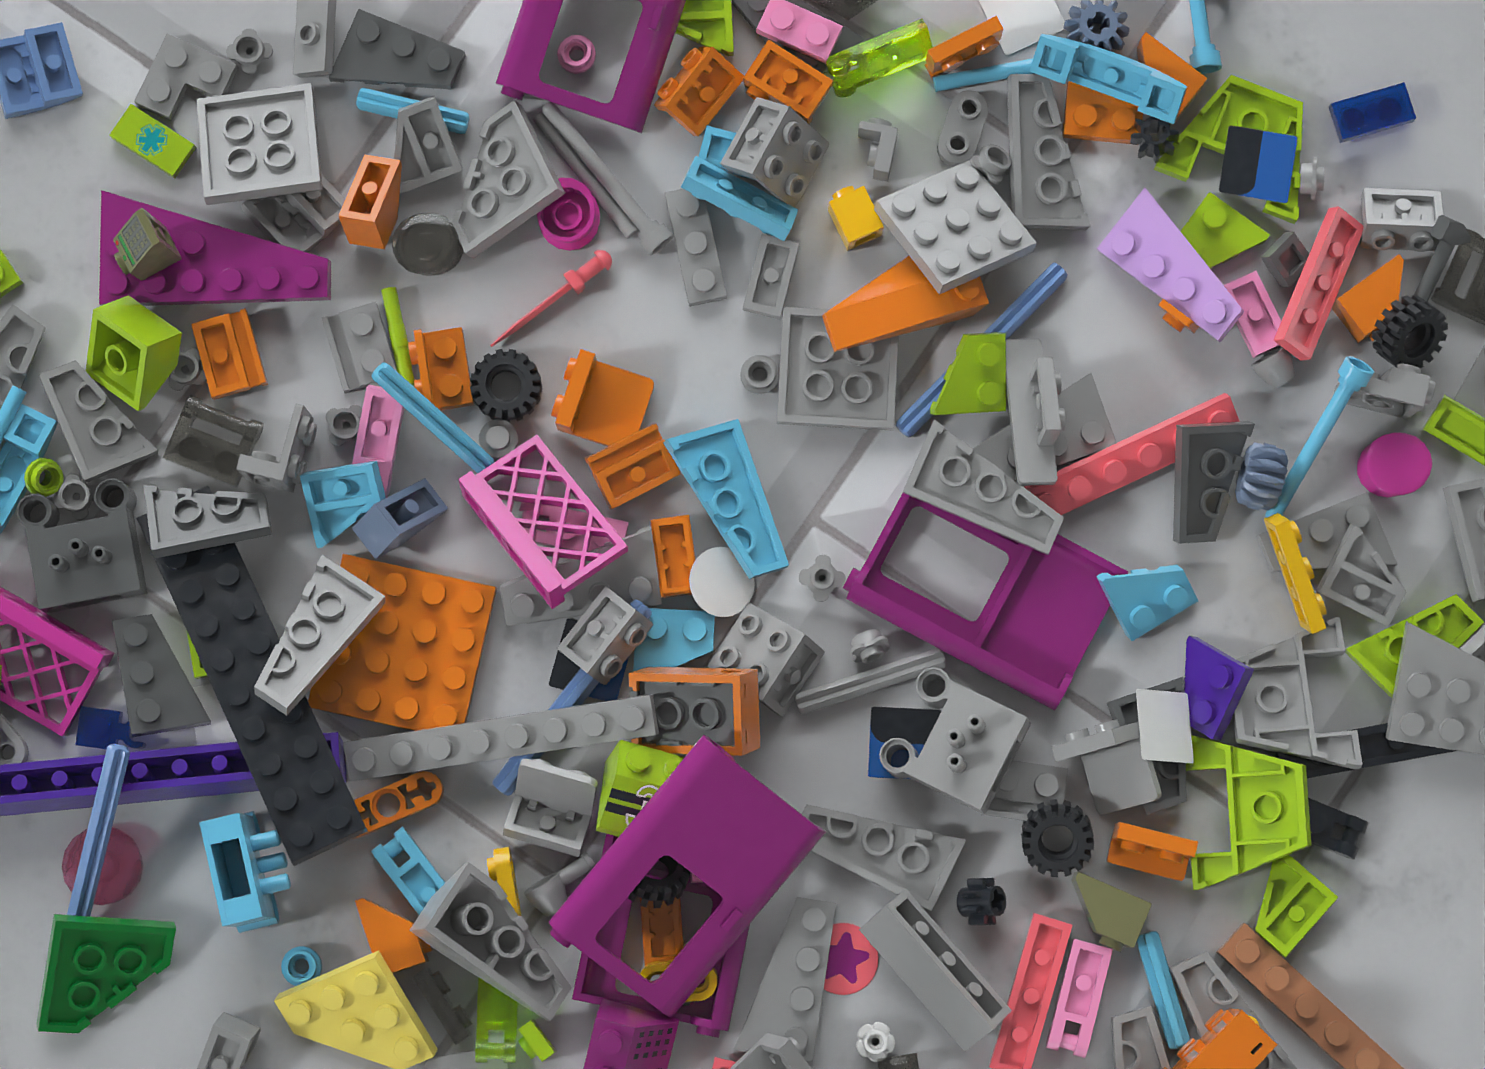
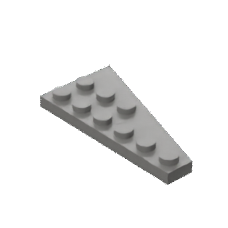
(1437, 695)

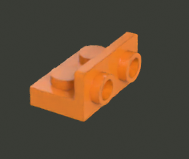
(786, 80)
(698, 89)
(442, 367)
(1150, 851)

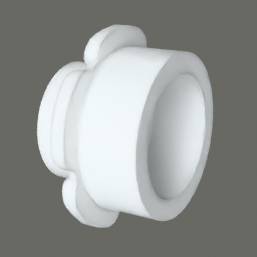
(865, 1036)

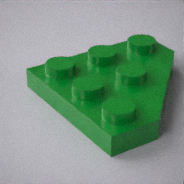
(98, 965)

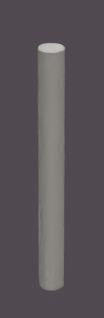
(610, 206)

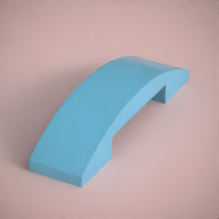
(1109, 74)
(25, 442)

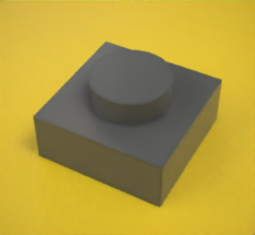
(1286, 259)

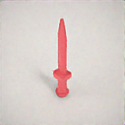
(574, 279)

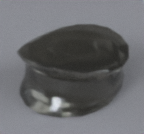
(427, 244)

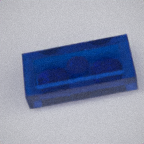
(1372, 112)

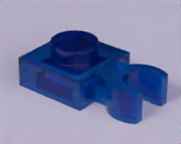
(103, 727)

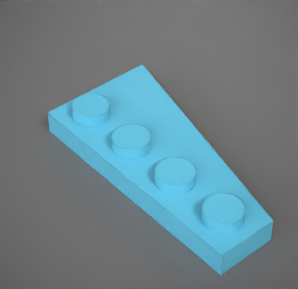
(729, 488)

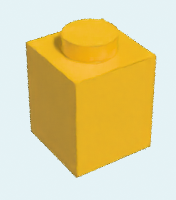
(854, 216)

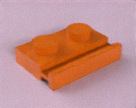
(963, 47)
(229, 354)
(632, 466)

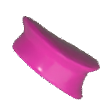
(572, 218)
(1394, 465)

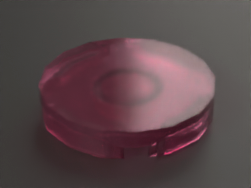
(120, 868)

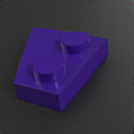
(1212, 686)

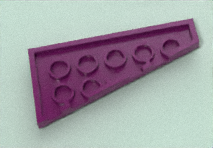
(214, 265)

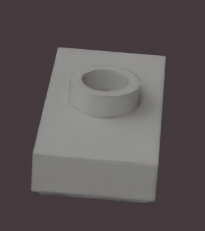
(314, 37)

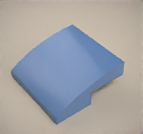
(37, 71)

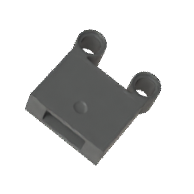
(87, 558)

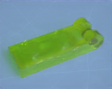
(879, 57)
(498, 1015)

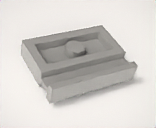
(358, 345)
(1026, 787)

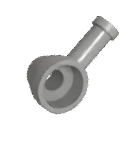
(1275, 367)
(550, 891)

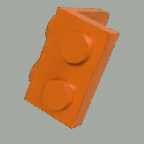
(601, 400)

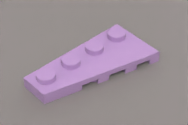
(1165, 262)

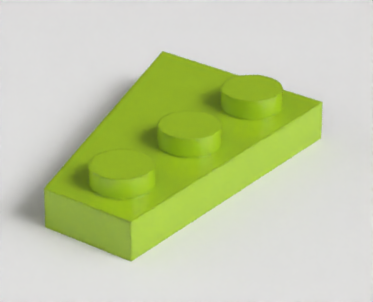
(1380, 653)

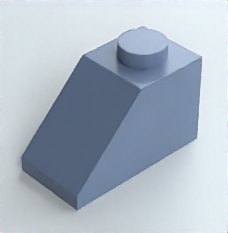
(399, 518)

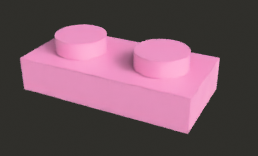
(799, 29)
(1260, 319)

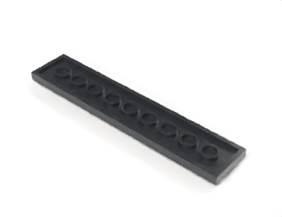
(282, 751)

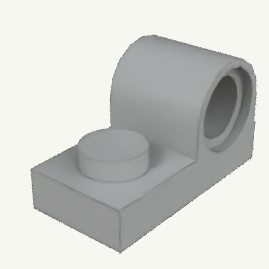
(229, 1043)

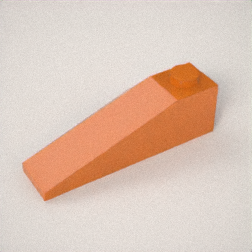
(899, 304)

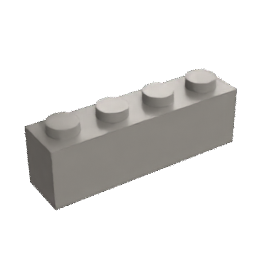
(935, 970)

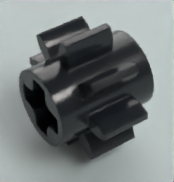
(1154, 148)
(981, 901)

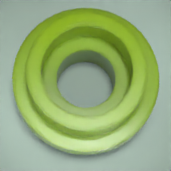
(52, 481)

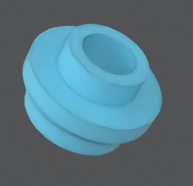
(290, 959)

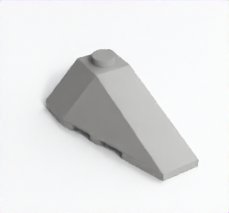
(484, 934)

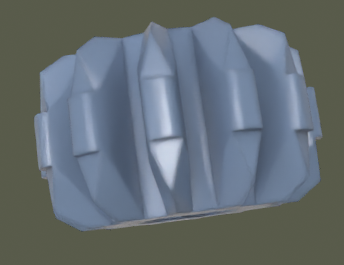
(1111, 25)
(1261, 476)

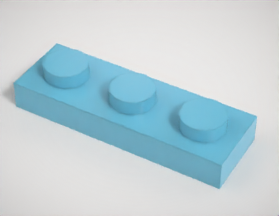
(739, 198)

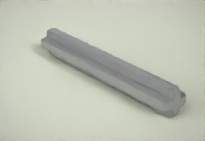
(868, 681)

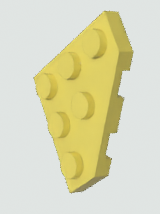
(360, 1013)

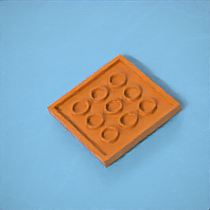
(417, 653)

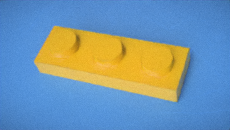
(1296, 572)

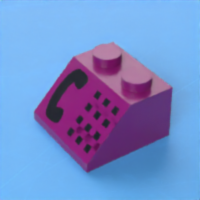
(630, 1038)

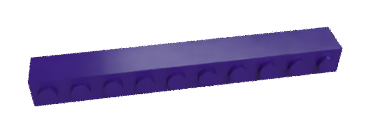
(148, 777)

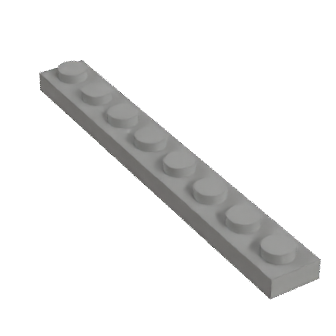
(501, 737)

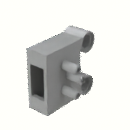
(966, 747)

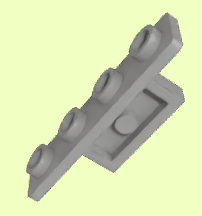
(1033, 411)

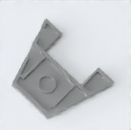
(1277, 701)

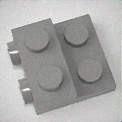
(1396, 393)

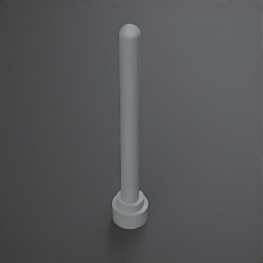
(653, 234)

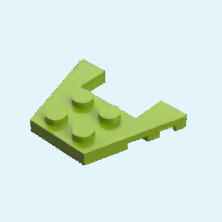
(1245, 106)
(1264, 806)

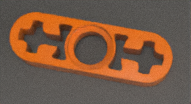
(411, 785)

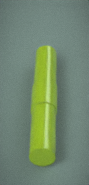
(397, 333)

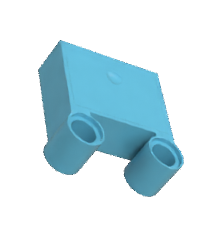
(238, 870)

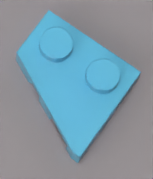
(340, 497)
(1147, 597)

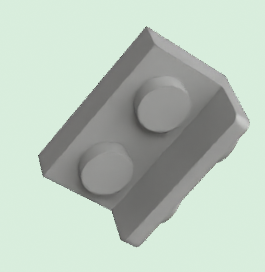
(1400, 219)
(605, 636)

